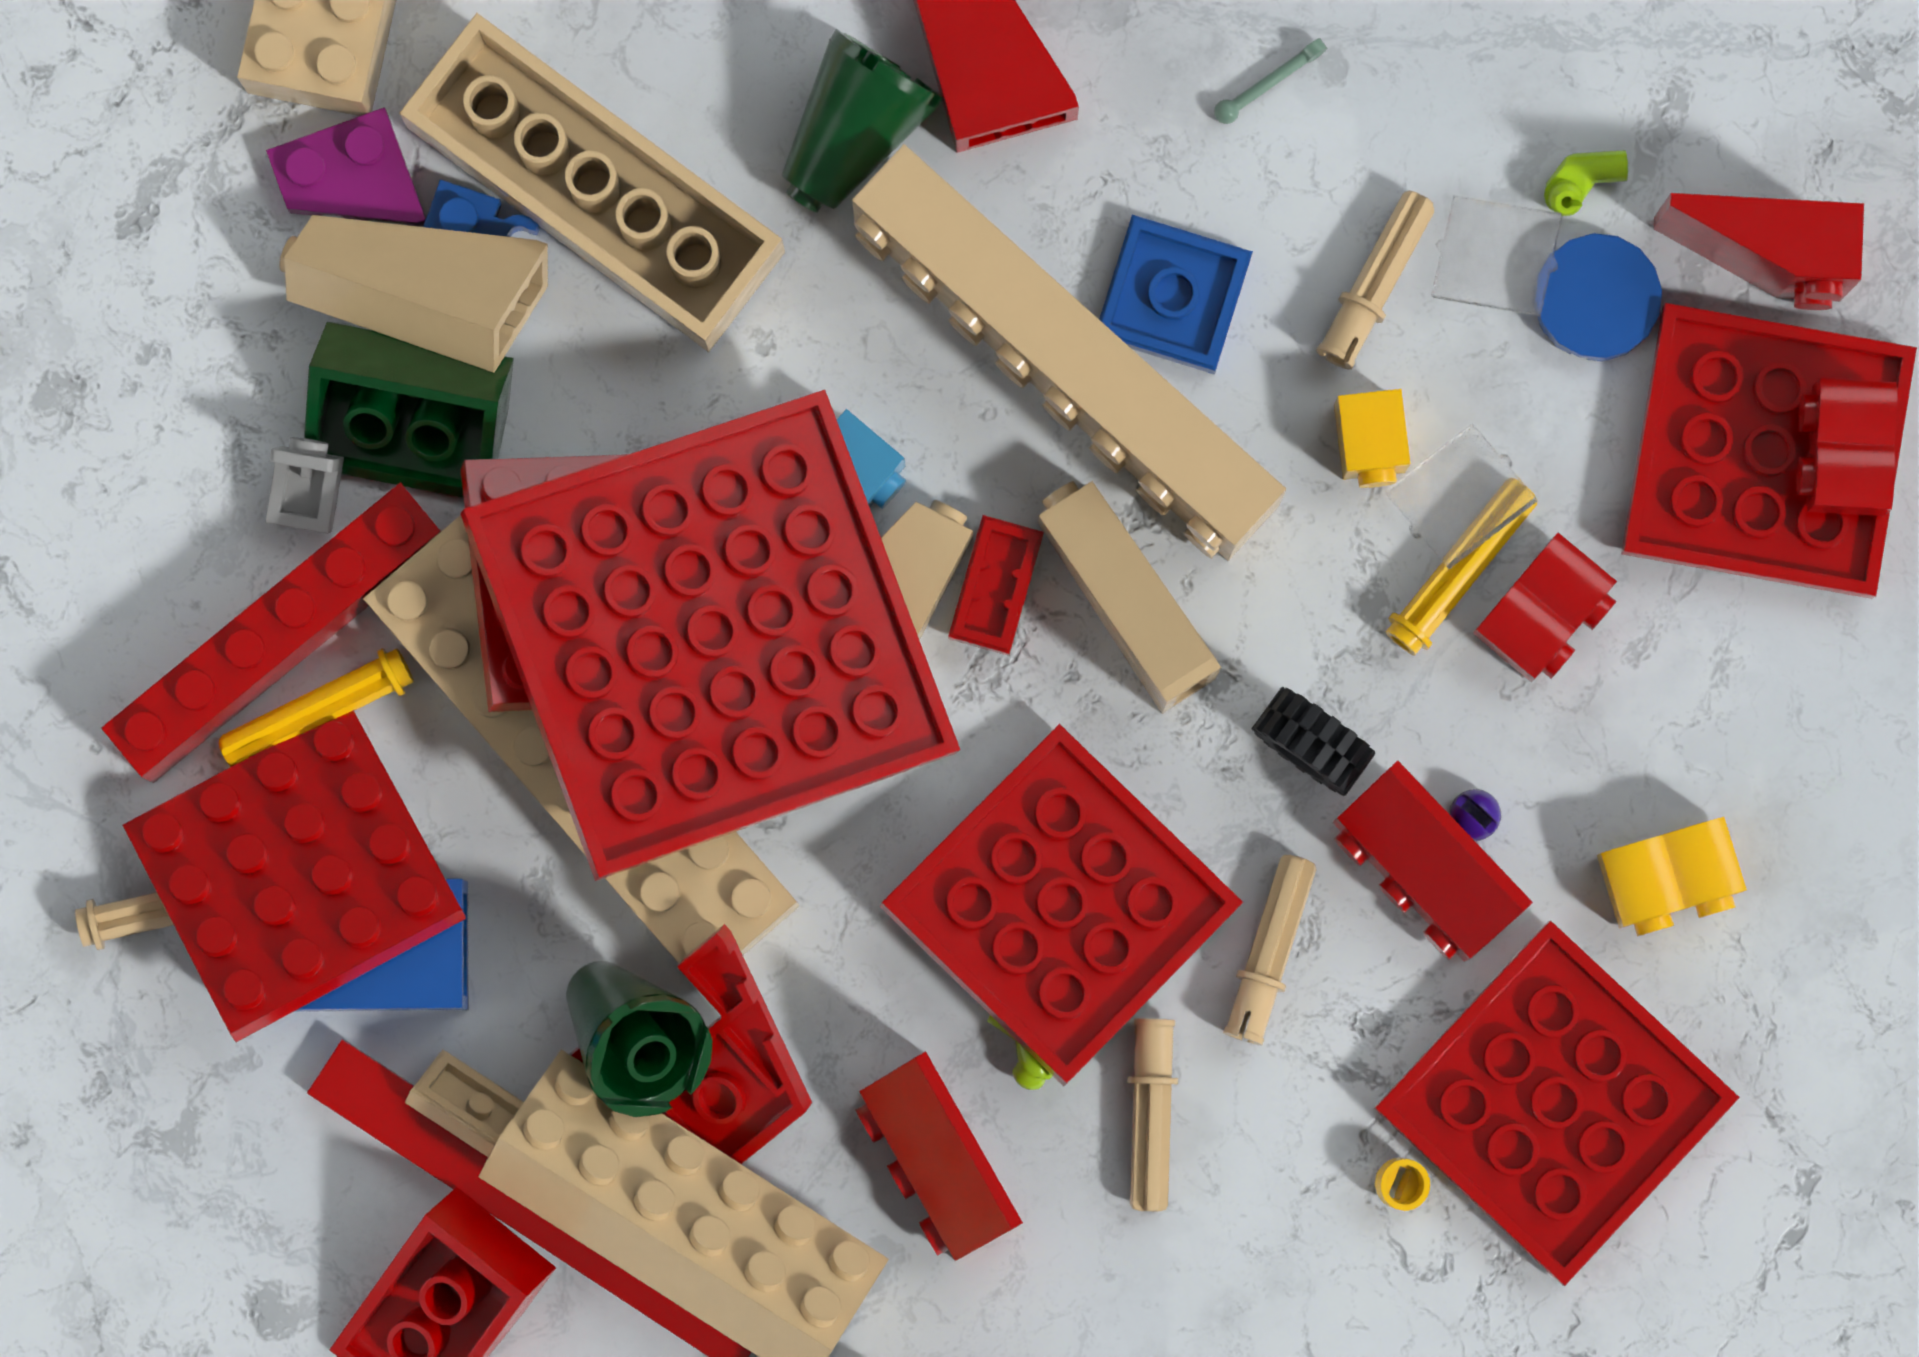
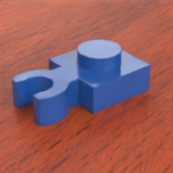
(473, 212)

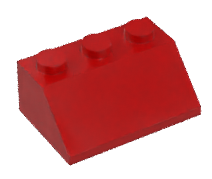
(1429, 864)
(937, 1158)

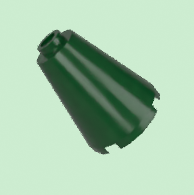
(852, 122)
(636, 1039)

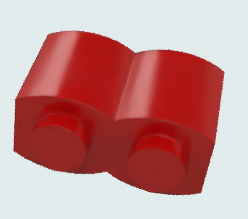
(1850, 446)
(1546, 608)

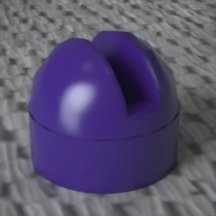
(1483, 801)

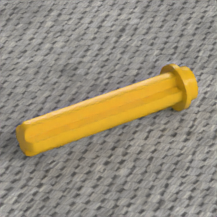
(1444, 590)
(319, 706)

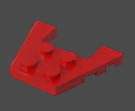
(751, 1078)

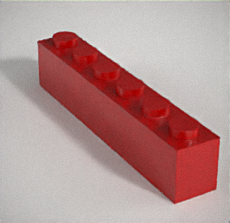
(269, 636)

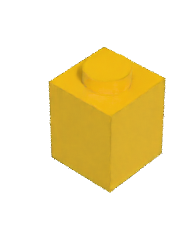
(1372, 437)

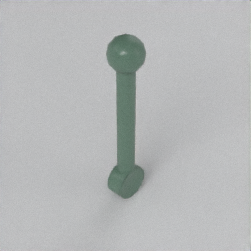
(1228, 111)

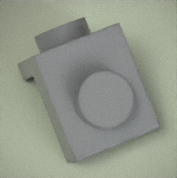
(304, 485)

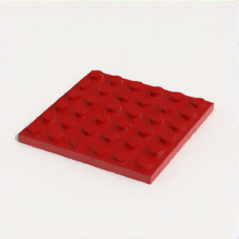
(709, 633)

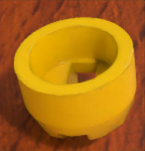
(1411, 1189)

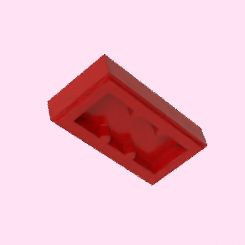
(995, 585)

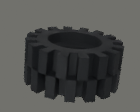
(1313, 741)

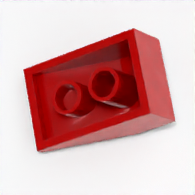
(1779, 245)
(448, 1288)

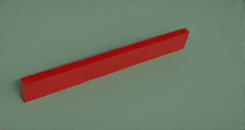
(375, 1102)

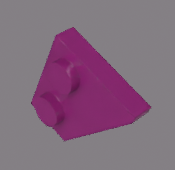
(348, 173)

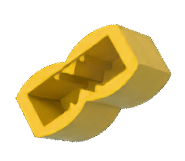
(1671, 875)

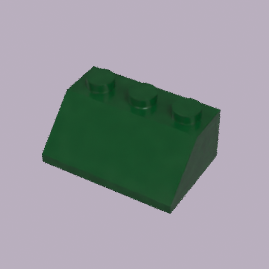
(403, 409)

